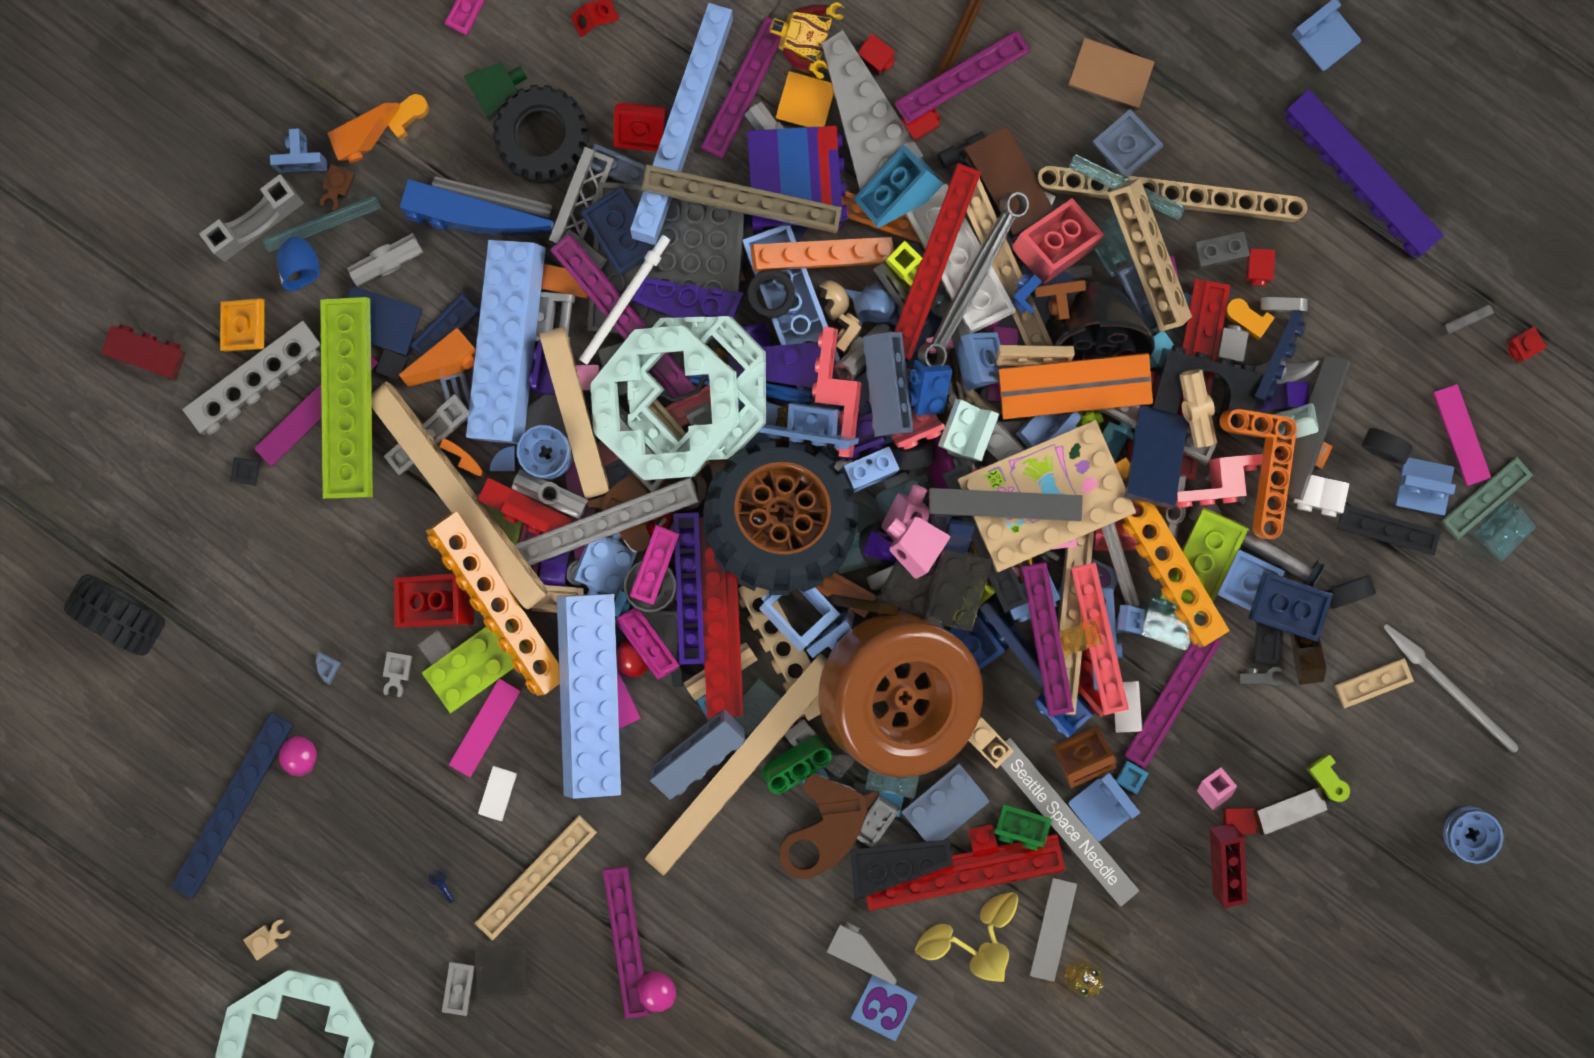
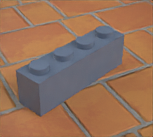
(888, 384)
(697, 754)

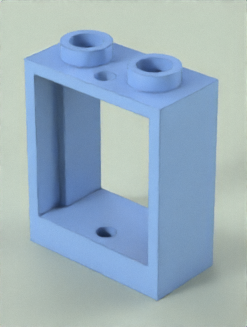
(870, 469)
(817, 600)

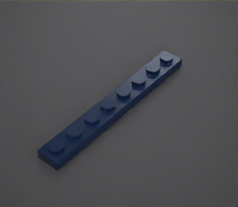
(232, 805)

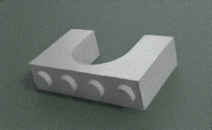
(231, 237)

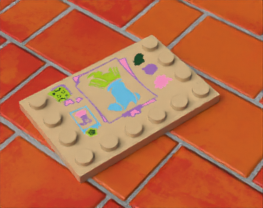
(1063, 465)

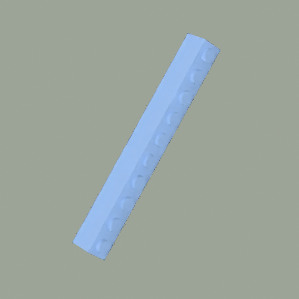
(684, 117)

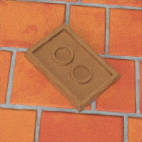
(1111, 73)

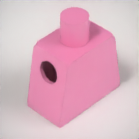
(907, 507)
(916, 544)

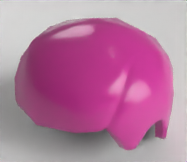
(297, 756)
(656, 991)

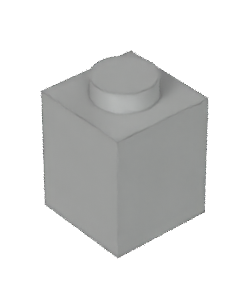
(1233, 344)

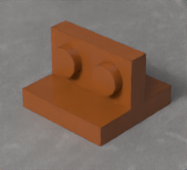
(1058, 304)
(1084, 756)

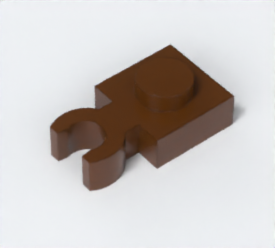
(337, 183)

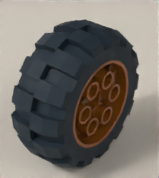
(775, 563)

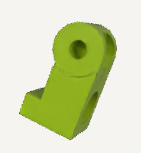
(1326, 778)

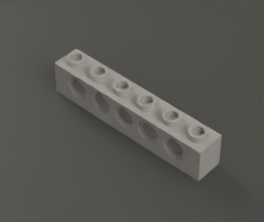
(198, 410)

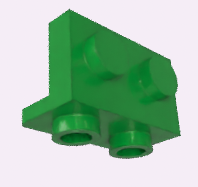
(1023, 826)

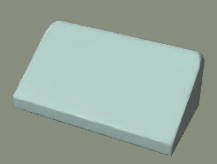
(1304, 418)

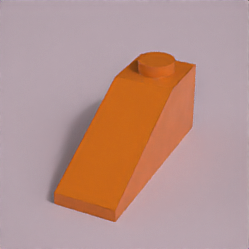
(361, 133)
(444, 359)

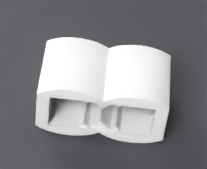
(1324, 495)

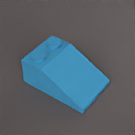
(898, 187)

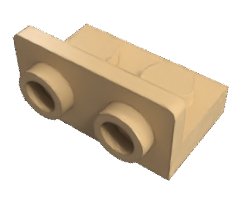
(847, 337)

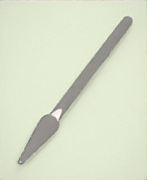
(1417, 656)

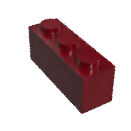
(144, 351)
(1228, 865)

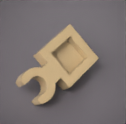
(264, 941)

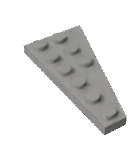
(866, 115)

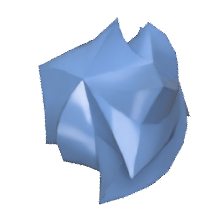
(874, 305)

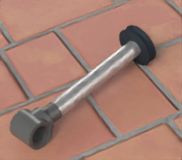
(1268, 551)

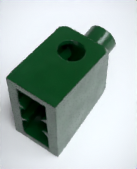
(493, 86)

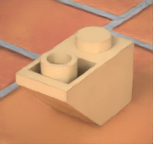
(990, 744)

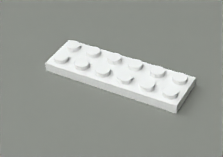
(991, 299)

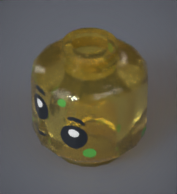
(1084, 979)

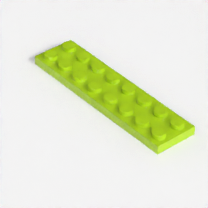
(346, 398)

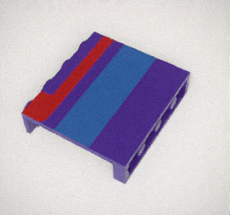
(797, 165)

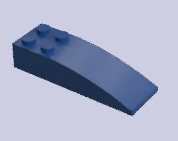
(466, 213)

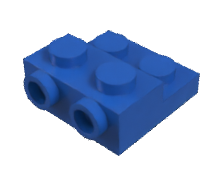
(982, 641)

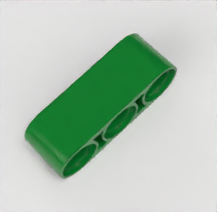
(796, 764)

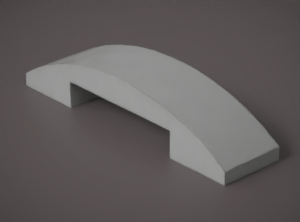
(439, 426)

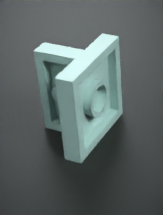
(968, 431)

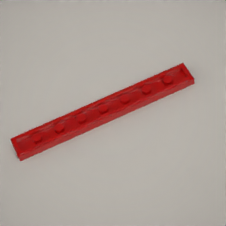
(936, 256)

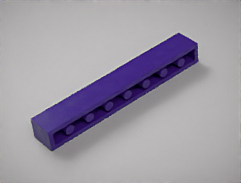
(1363, 174)

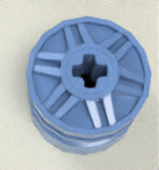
(531, 450)
(1486, 838)

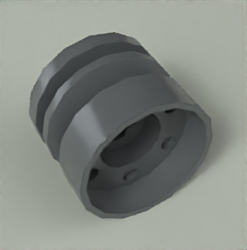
(665, 595)

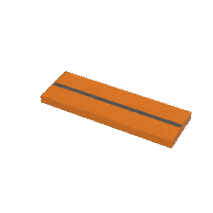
(1075, 386)

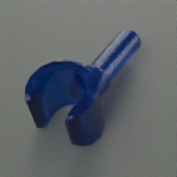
(441, 884)

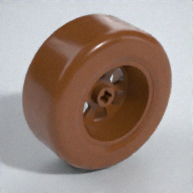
(931, 734)

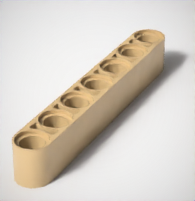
(574, 412)

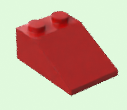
(431, 602)

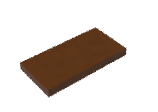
(1005, 171)

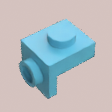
(1116, 436)

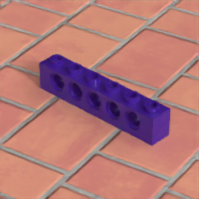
(689, 589)

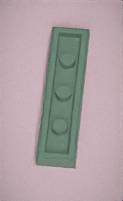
(1486, 498)

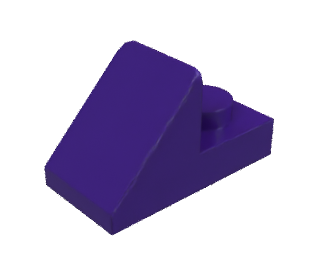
(1289, 396)
(554, 570)

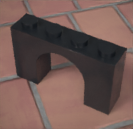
(1238, 383)

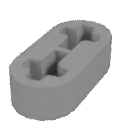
(1284, 305)

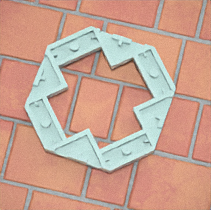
(626, 367)
(750, 387)
(267, 1003)

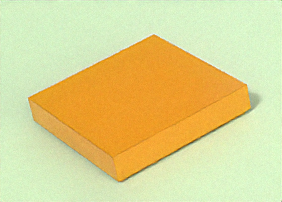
(805, 101)
(242, 325)

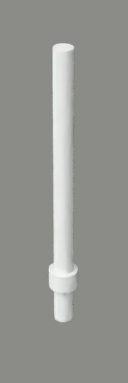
(652, 258)

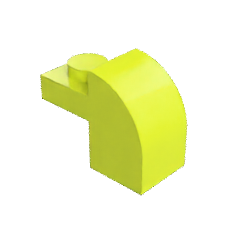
(904, 262)

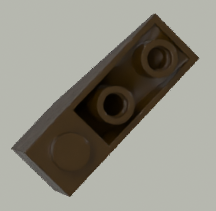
(1308, 660)

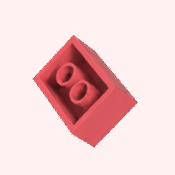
(1057, 241)

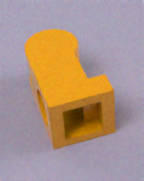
(410, 109)
(1241, 315)

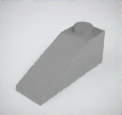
(856, 950)

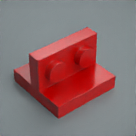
(639, 126)

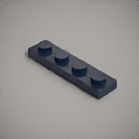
(1277, 368)

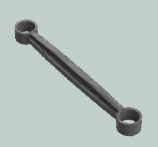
(973, 278)

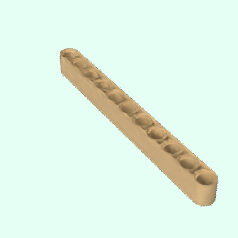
(1183, 195)
(457, 495)
(737, 768)

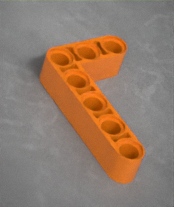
(1269, 464)

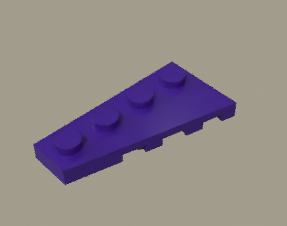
(686, 300)
(787, 364)

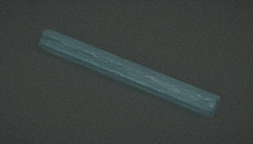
(1112, 180)
(324, 222)

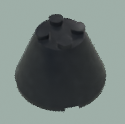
(1104, 325)

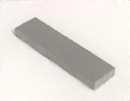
(1053, 929)

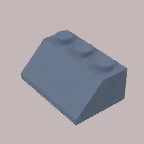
(945, 805)

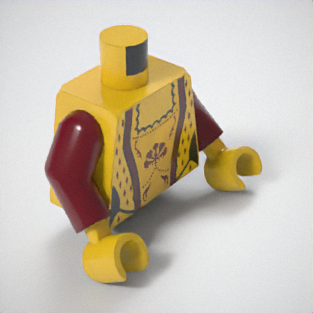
(804, 34)

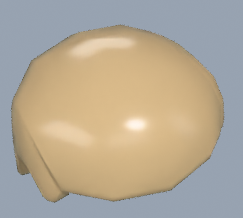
(837, 298)

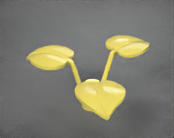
(992, 957)

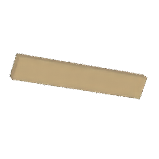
(536, 877)

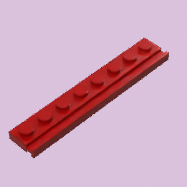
(1204, 335)
(721, 635)
(976, 872)

